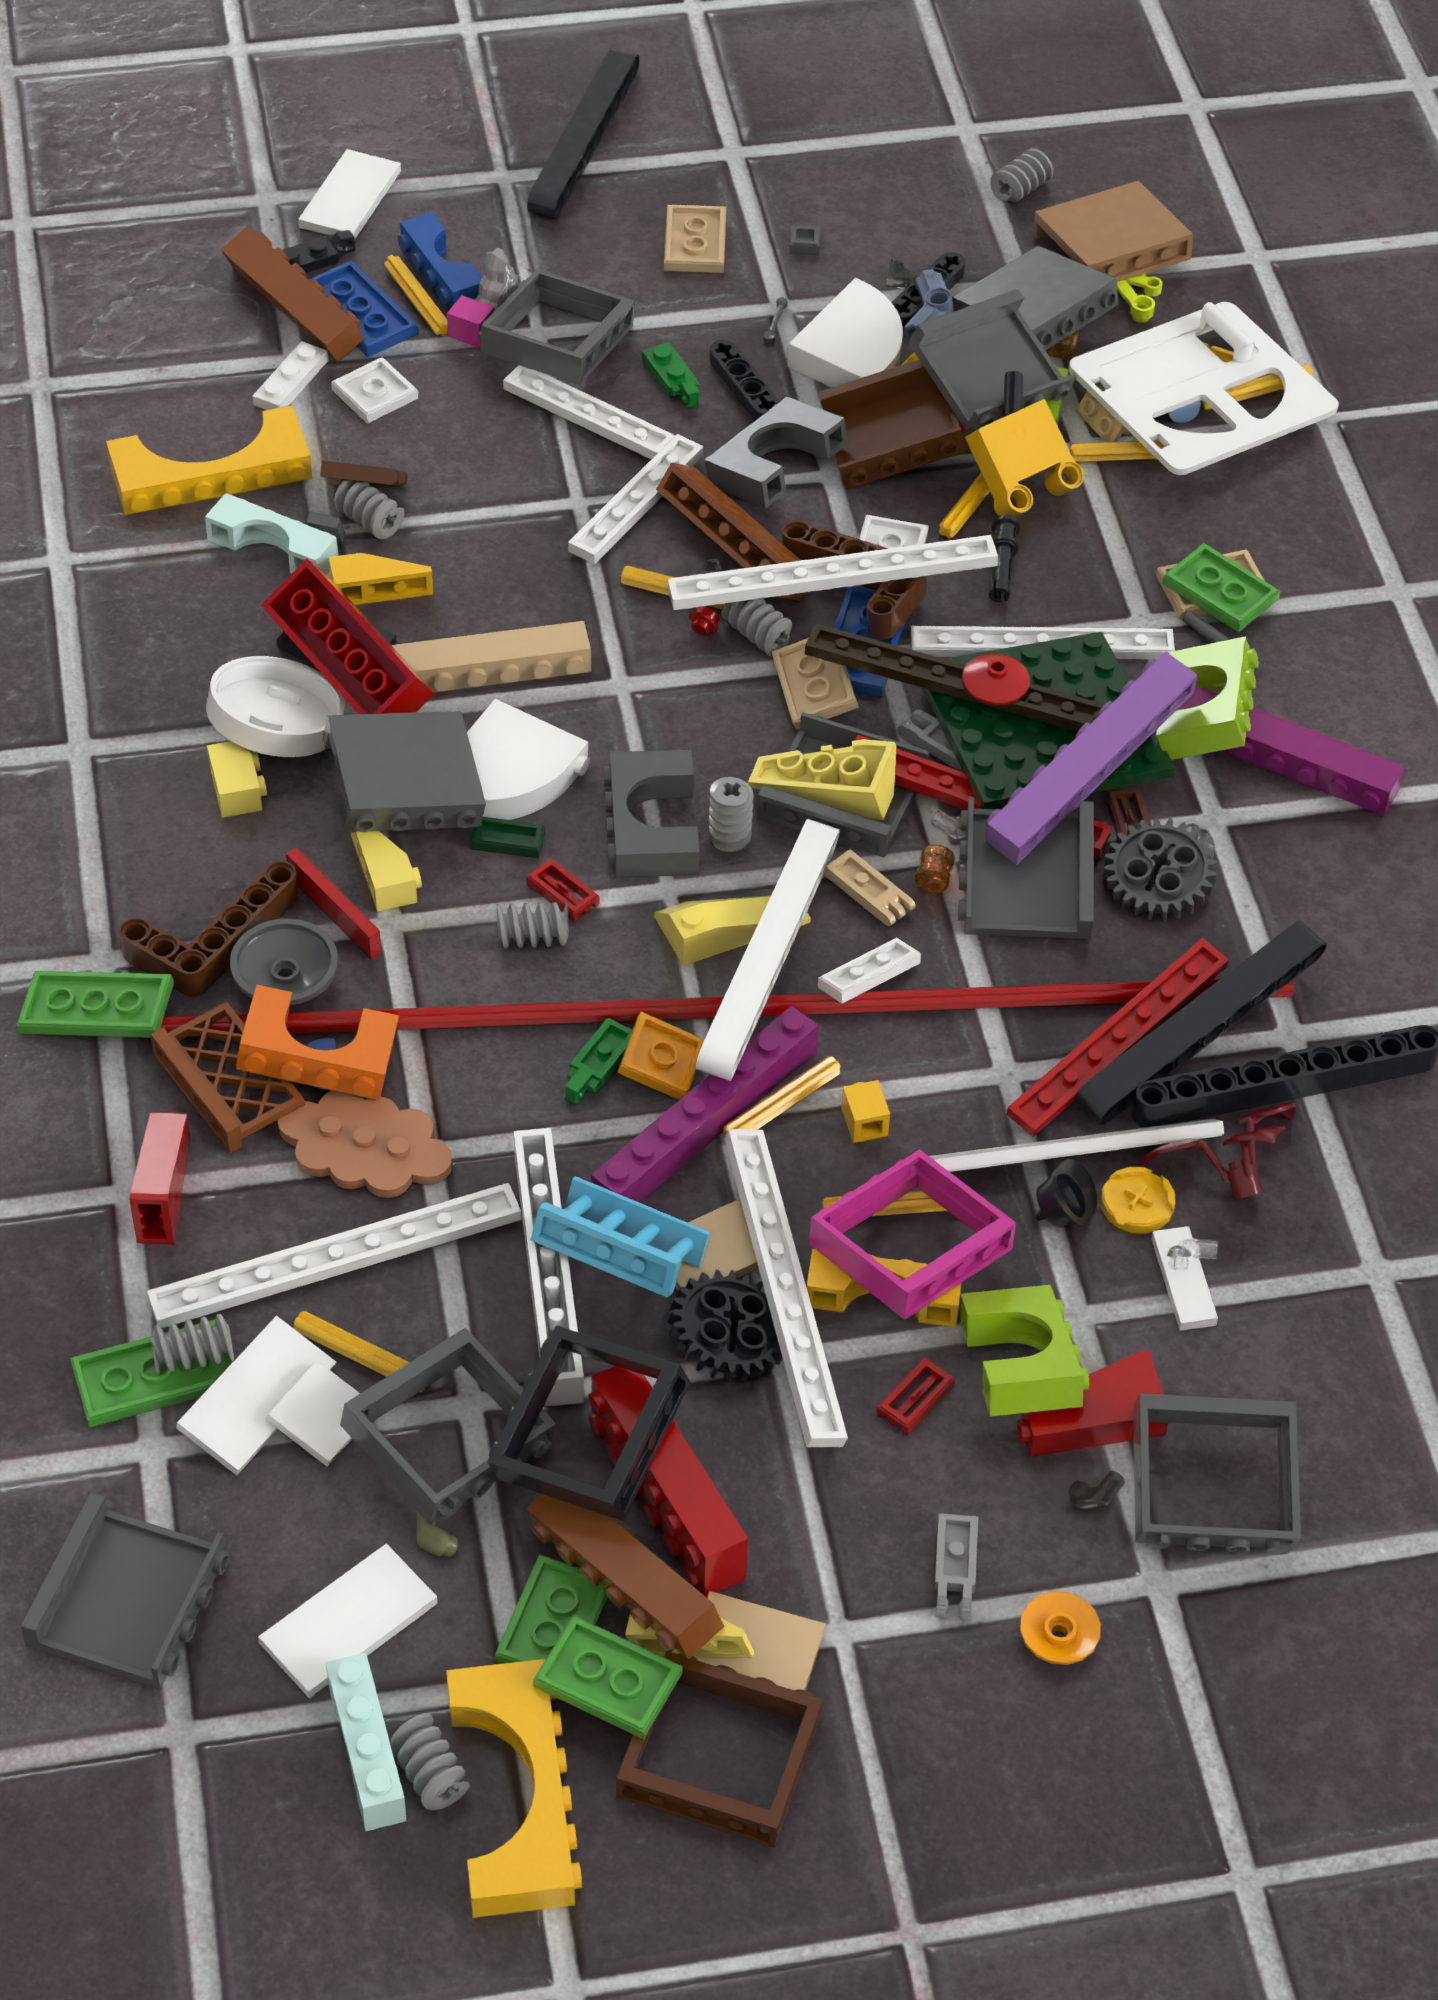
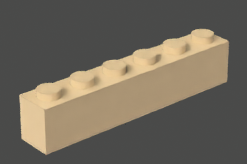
(500, 656)

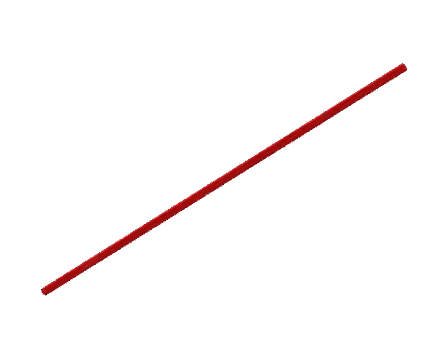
(708, 1007)

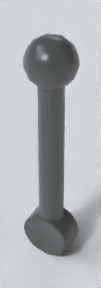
(769, 336)

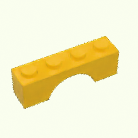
(833, 1289)

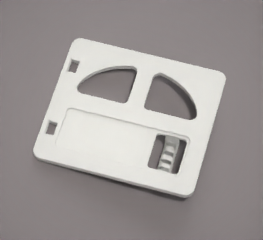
(1173, 369)

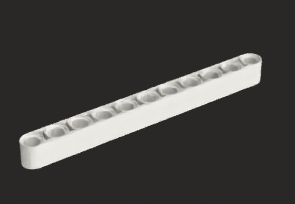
(767, 951)

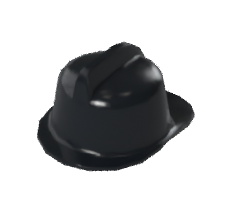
(1067, 1195)

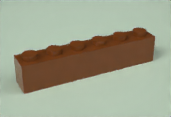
(293, 293)
(723, 520)
(628, 1573)

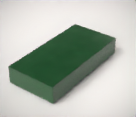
(508, 837)

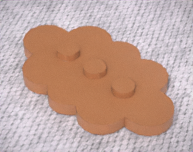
(366, 1144)

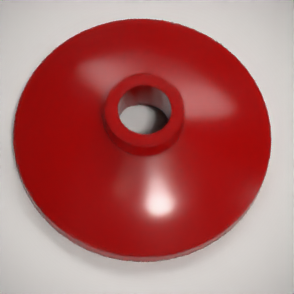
(996, 679)

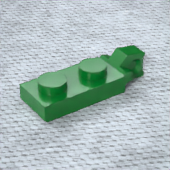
(672, 373)
(597, 1060)

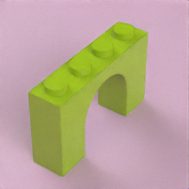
(1223, 720)
(1031, 1318)

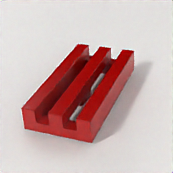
(558, 892)
(898, 1417)

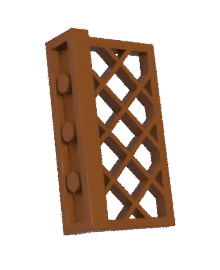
(197, 1083)

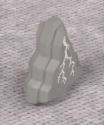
(497, 280)

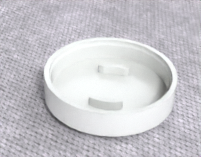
(272, 705)

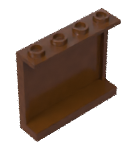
(892, 423)

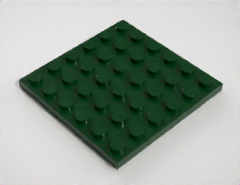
(1006, 749)

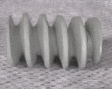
(1022, 175)
(369, 508)
(758, 623)
(730, 814)
(532, 925)
(191, 1343)
(428, 1763)

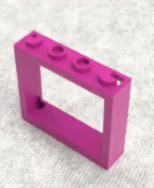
(992, 1238)

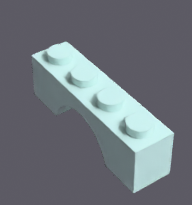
(241, 523)
(366, 1741)

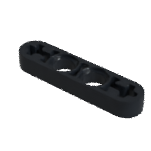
(955, 271)
(739, 384)

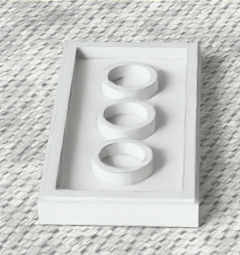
(349, 194)
(233, 1412)
(348, 1618)

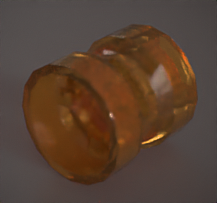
(934, 868)

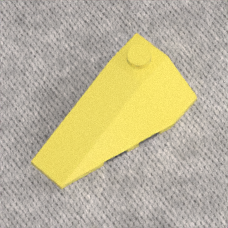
(845, 778)
(711, 926)

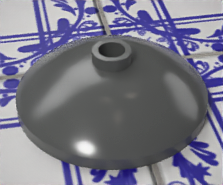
(285, 957)

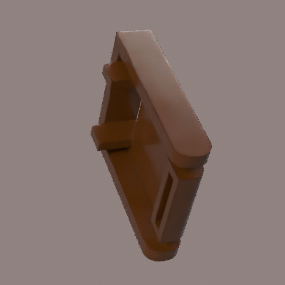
(339, 471)

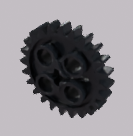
(703, 1327)

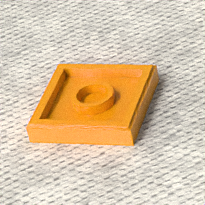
(661, 1056)

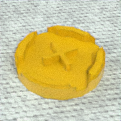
(1137, 1200)

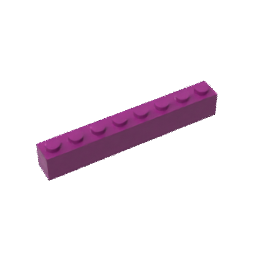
(1314, 759)
(708, 1107)

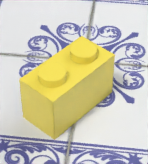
(236, 779)

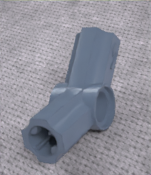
(935, 299)

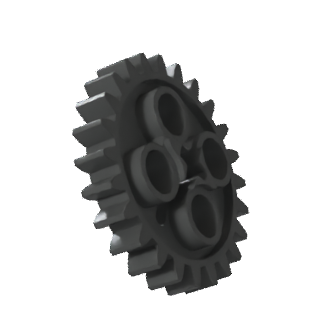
(1132, 856)

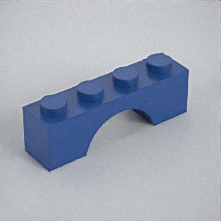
(425, 243)

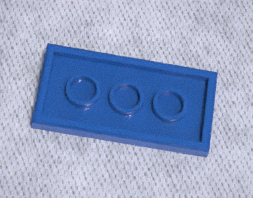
(380, 318)
(853, 619)

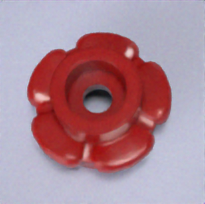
(704, 620)

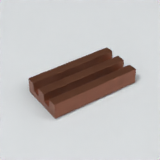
(1123, 795)

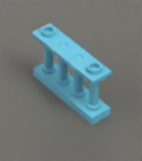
(620, 1236)

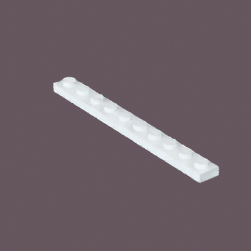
(832, 572)
(333, 1255)
(785, 1289)

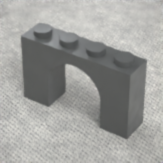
(789, 424)
(642, 848)

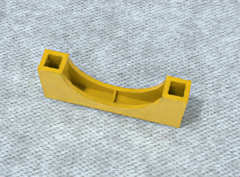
(153, 482)
(536, 1863)

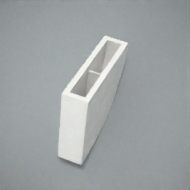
(849, 337)
(523, 761)

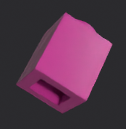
(466, 318)

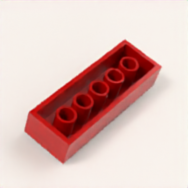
(345, 644)
(675, 1489)

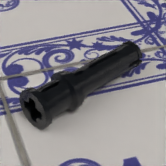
(1005, 532)

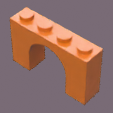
(353, 1069)

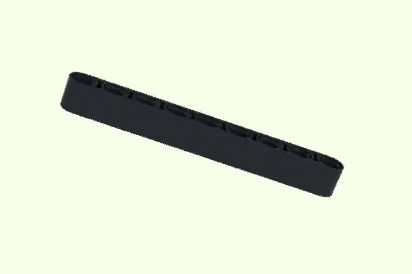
(583, 134)
(1201, 1021)
(1286, 1076)

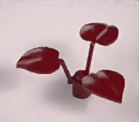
(1242, 1173)

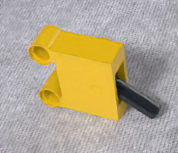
(1021, 447)

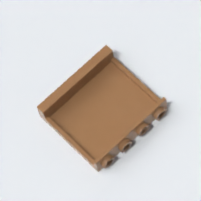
(1117, 231)

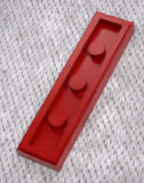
(335, 904)

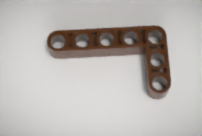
(892, 600)
(208, 955)

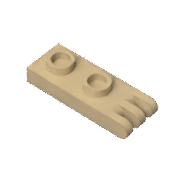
(869, 887)

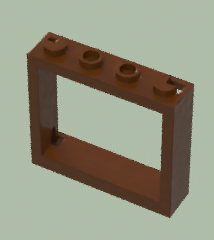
(709, 1807)

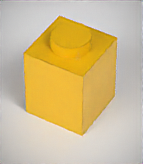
(865, 1111)

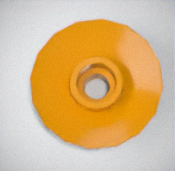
(1065, 1614)

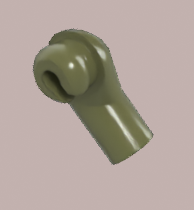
(434, 1539)

